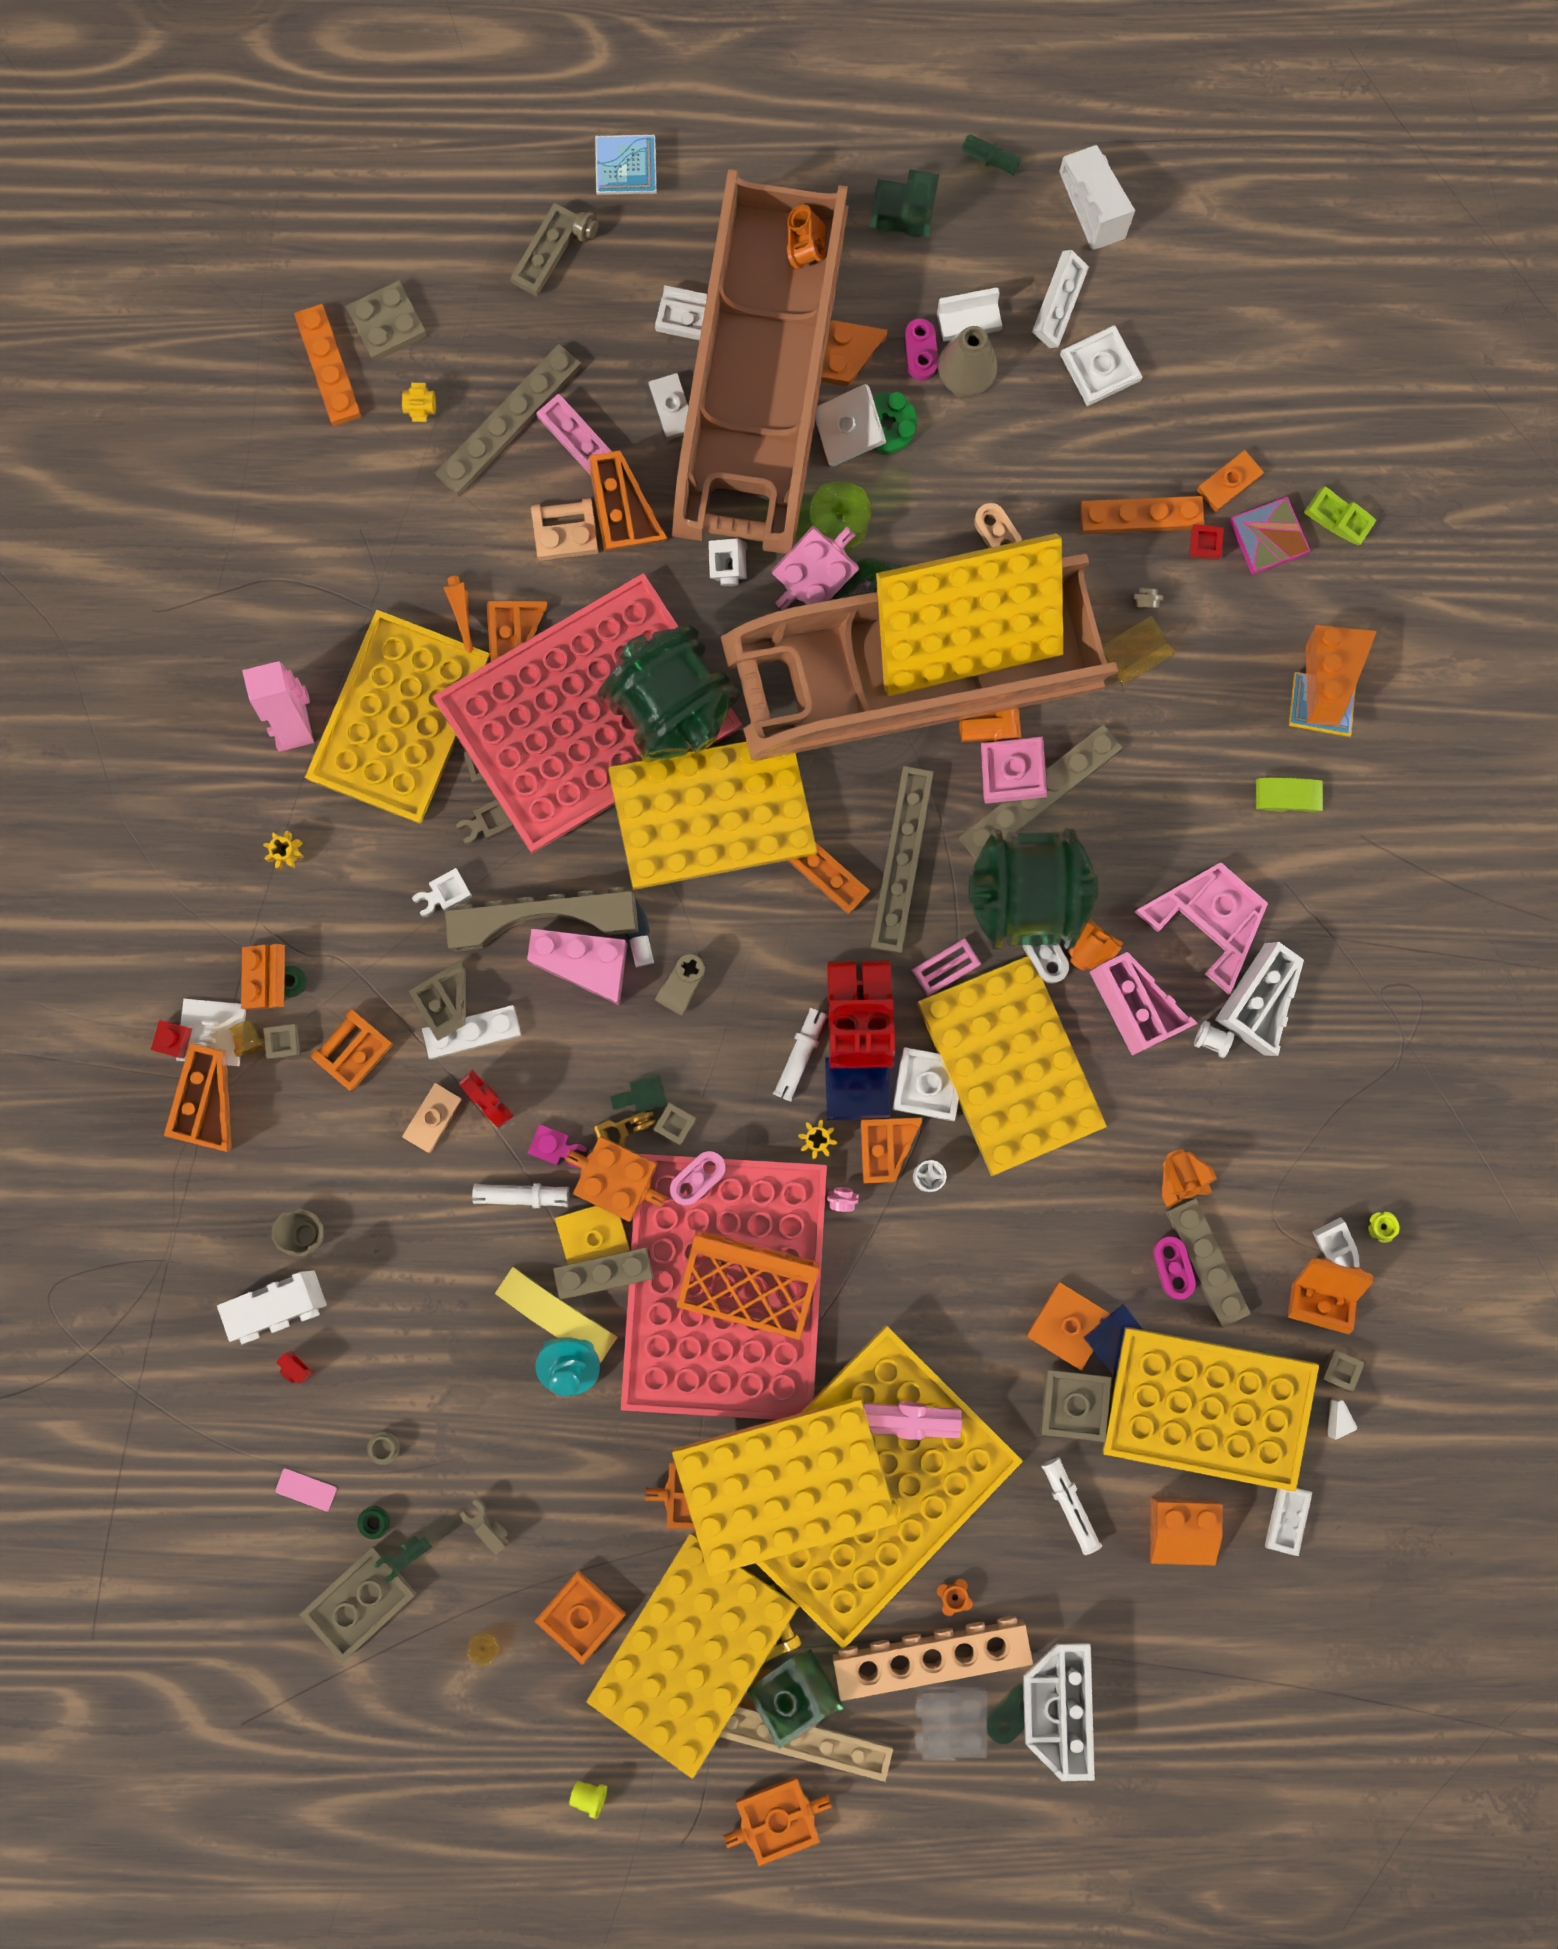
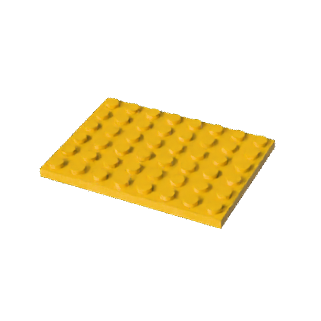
(930, 1484)

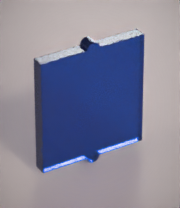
(1108, 1337)

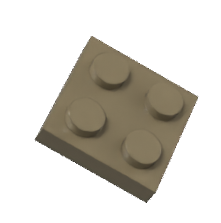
(386, 321)
(1075, 1405)

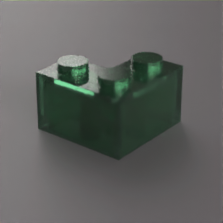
(905, 206)

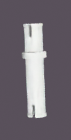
(800, 1054)
(521, 1195)
(1065, 1493)

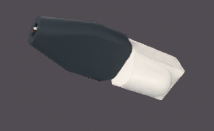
(640, 942)

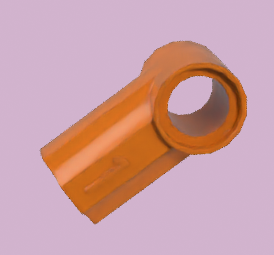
(993, 726)

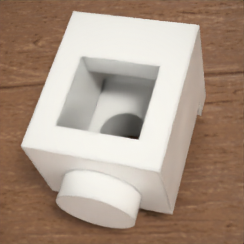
(720, 555)

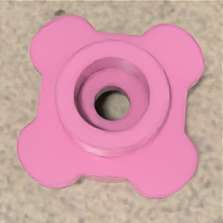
(842, 1199)

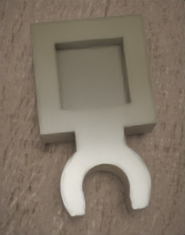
(490, 821)

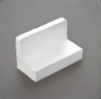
(969, 310)

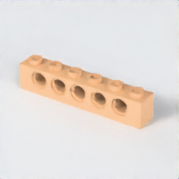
(980, 1661)

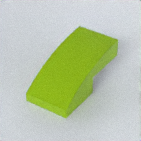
(1337, 516)
(1289, 794)

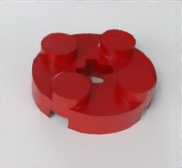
(486, 1099)

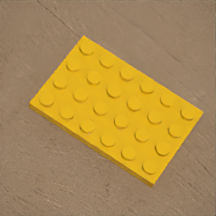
(971, 613)
(386, 730)
(710, 814)
(1011, 1065)
(1210, 1409)
(784, 1486)
(691, 1657)

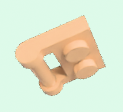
(564, 539)

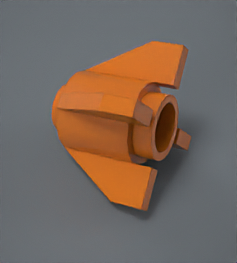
(1094, 947)
(1185, 1177)

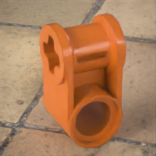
(805, 237)

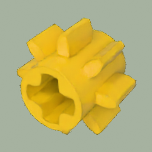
(418, 402)
(291, 850)
(825, 1134)

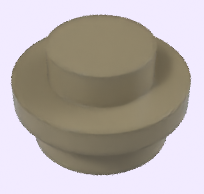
(585, 226)
(1147, 598)
(383, 1448)

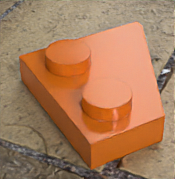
(849, 350)

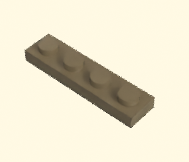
(1208, 1263)

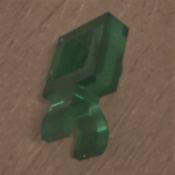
(644, 1094)
(411, 1550)

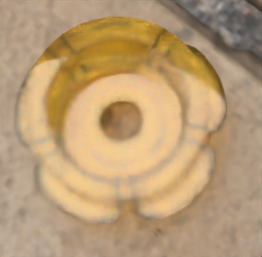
(483, 1640)

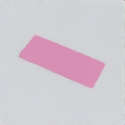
(305, 1489)

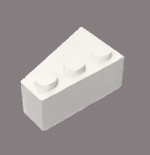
(272, 1307)

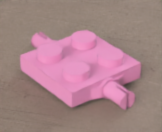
(815, 568)

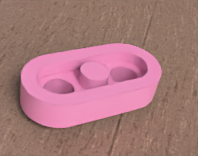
(697, 1178)

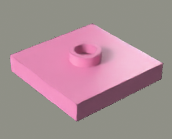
(1013, 770)

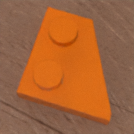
(512, 624)
(885, 1147)

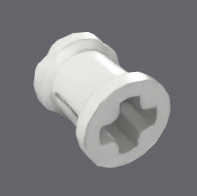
(1214, 1039)

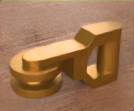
(641, 1119)

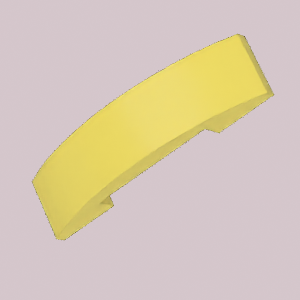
(552, 1313)

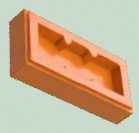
(1230, 481)

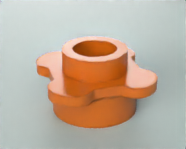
(951, 1606)

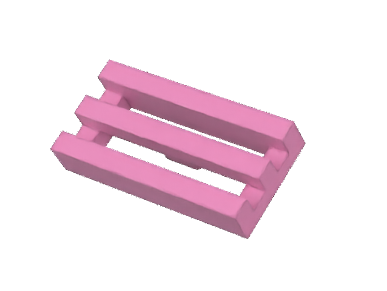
(923, 981)

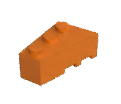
(621, 507)
(1333, 669)
(202, 1100)

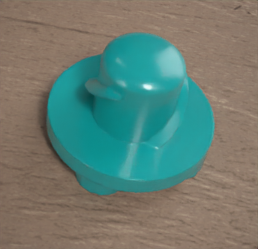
(567, 1366)

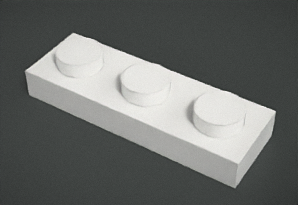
(1060, 299)
(477, 1032)

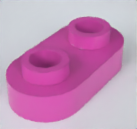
(921, 347)
(1174, 1267)

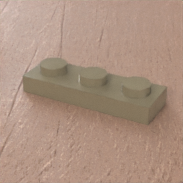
(544, 250)
(603, 1273)

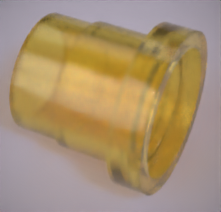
(245, 1038)

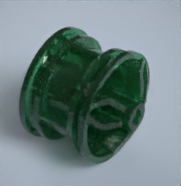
(669, 693)
(1033, 888)

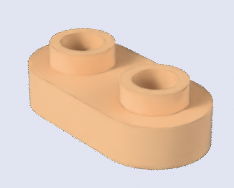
(1003, 529)

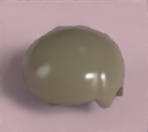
(298, 1233)

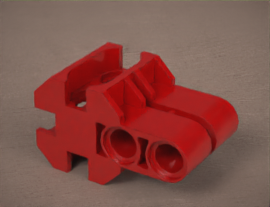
(860, 1029)

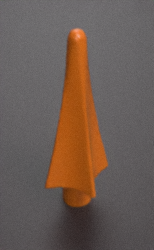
(459, 602)

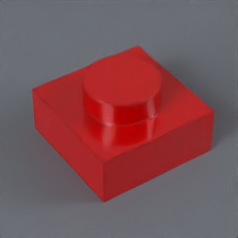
(1206, 542)
(171, 1039)
(294, 1368)

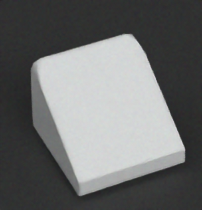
(1339, 1420)

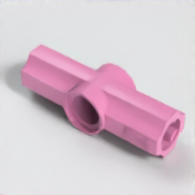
(914, 1420)

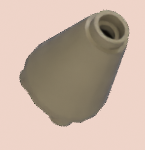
(968, 363)

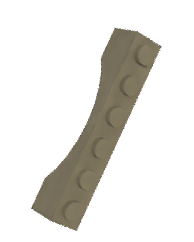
(477, 927)

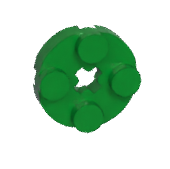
(905, 421)

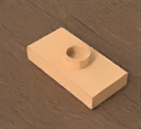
(432, 1118)

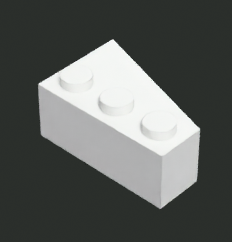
(1096, 197)
(1262, 998)

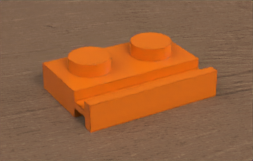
(262, 976)

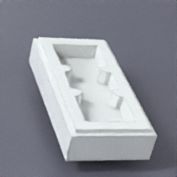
(670, 405)
(1288, 1521)

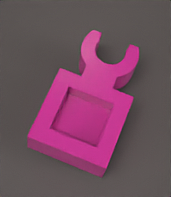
(551, 1145)

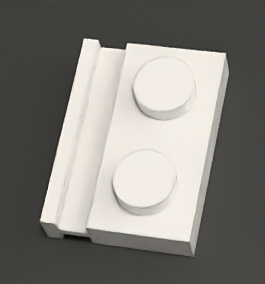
(681, 312)

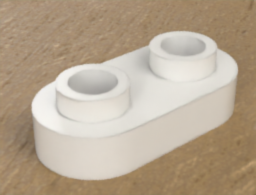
(1047, 954)

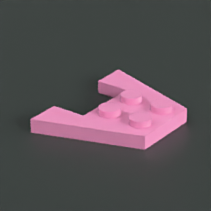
(1219, 907)

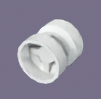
(934, 1176)

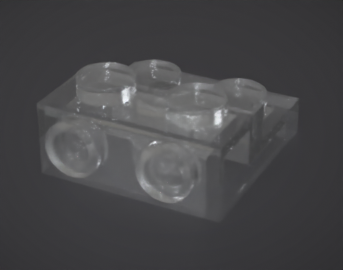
(951, 1723)

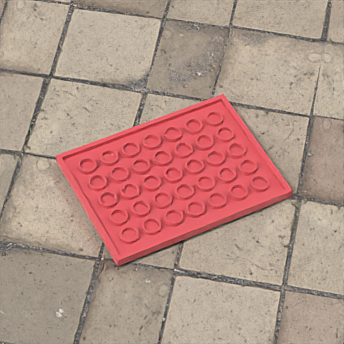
(538, 721)
(705, 1363)

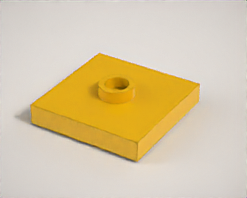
(591, 1234)

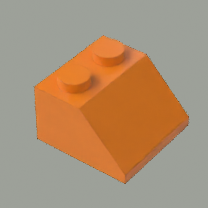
(1185, 1531)

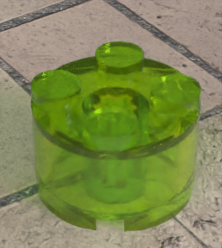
(844, 499)

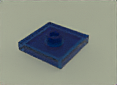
(857, 1093)

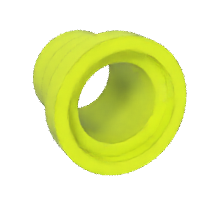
(588, 1798)

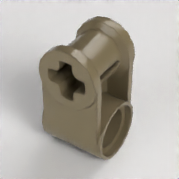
(678, 989)

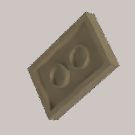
(357, 1605)

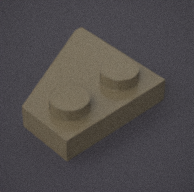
(443, 1000)

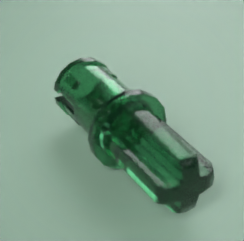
(991, 154)

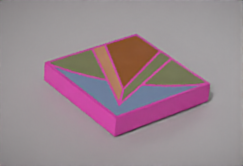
(1269, 535)

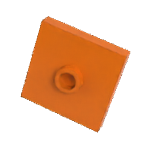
(1064, 1323)
(580, 1617)

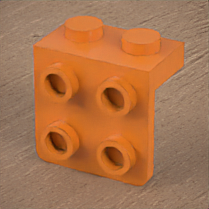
(1328, 1294)

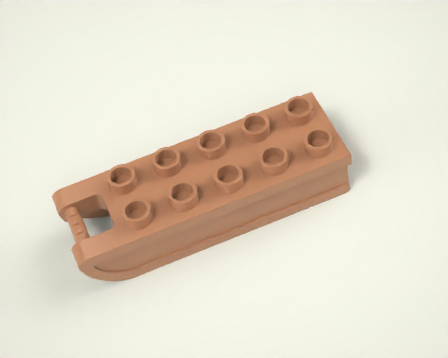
(758, 364)
(840, 682)

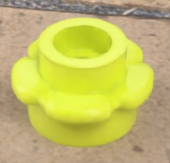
(1392, 1226)

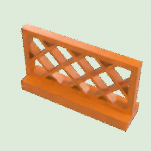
(753, 1257)

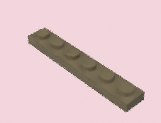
(508, 420)
(1060, 779)
(902, 860)

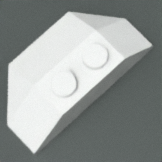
(1060, 1711)

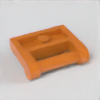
(358, 1057)

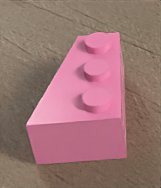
(282, 702)
(581, 959)
(1138, 1004)

